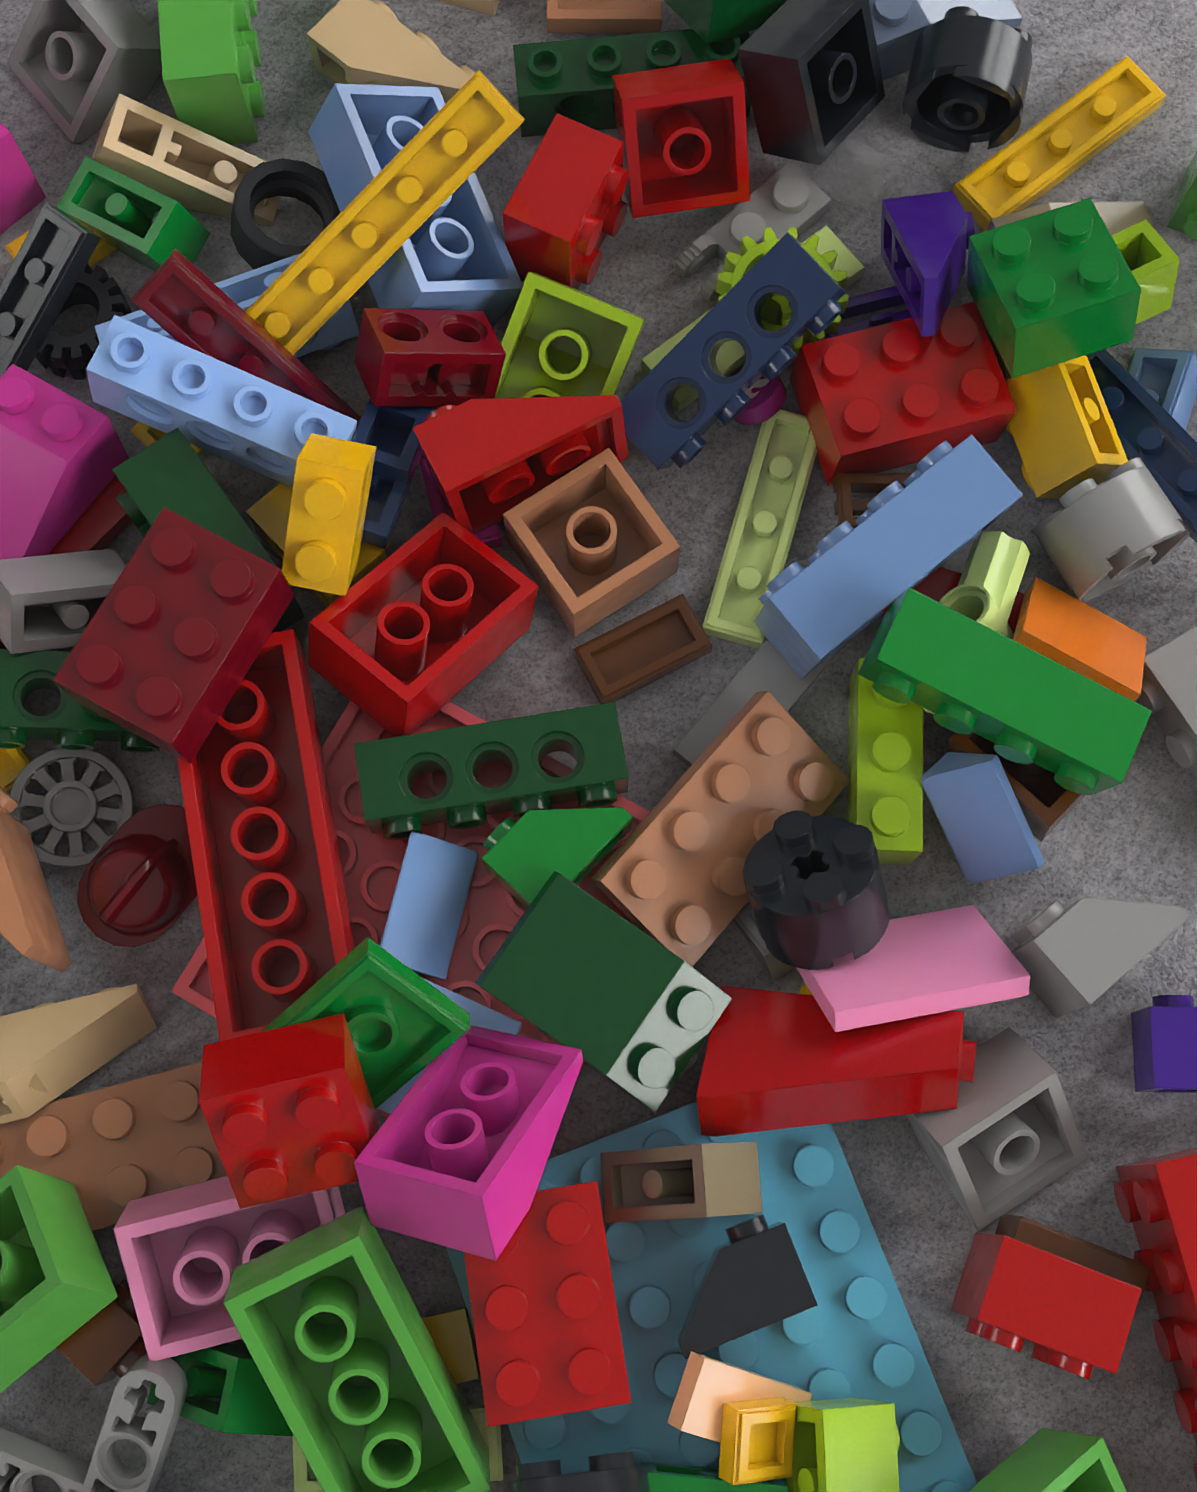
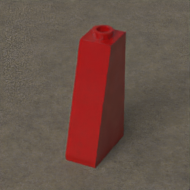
(784, 1066)

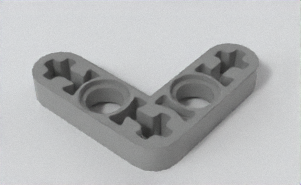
(106, 1470)

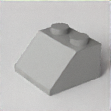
(81, 58)
(1089, 947)
(1005, 1135)

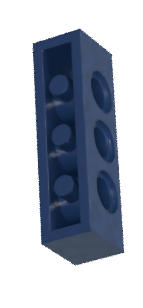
(782, 271)

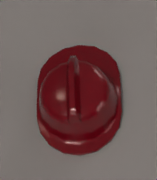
(140, 878)

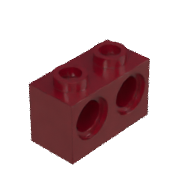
(428, 356)

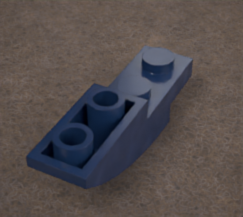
(394, 464)

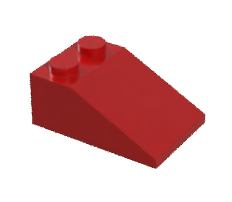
(507, 449)

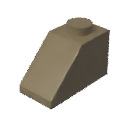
(681, 1182)

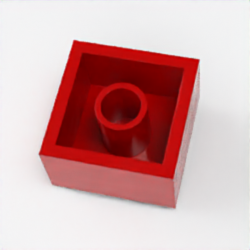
(683, 137)
(566, 204)
(287, 1109)
(1038, 1297)

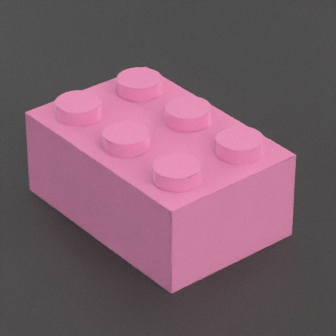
(184, 1251)

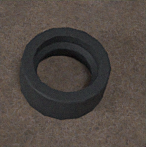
(269, 180)

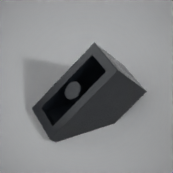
(746, 1286)

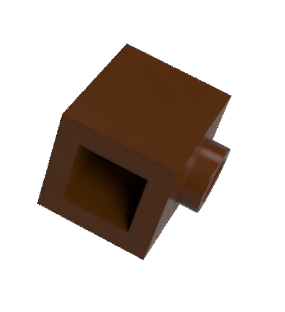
(108, 1341)

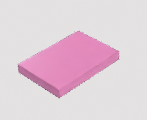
(919, 970)

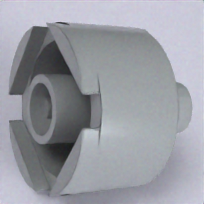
(1110, 530)

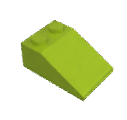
(565, 343)

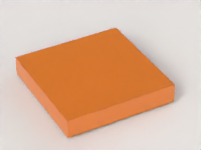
(1081, 638)

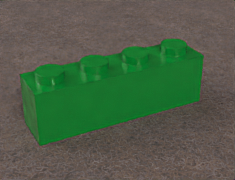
(1004, 694)

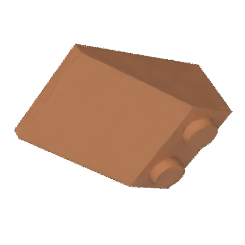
(25, 903)

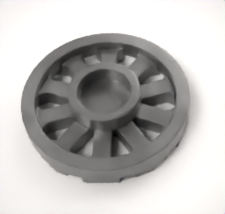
(71, 804)

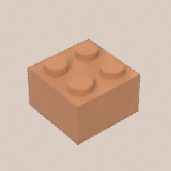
(592, 542)

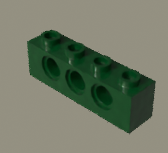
(578, 73)
(69, 726)
(393, 764)

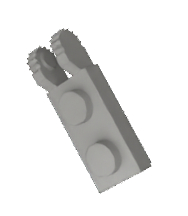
(779, 203)

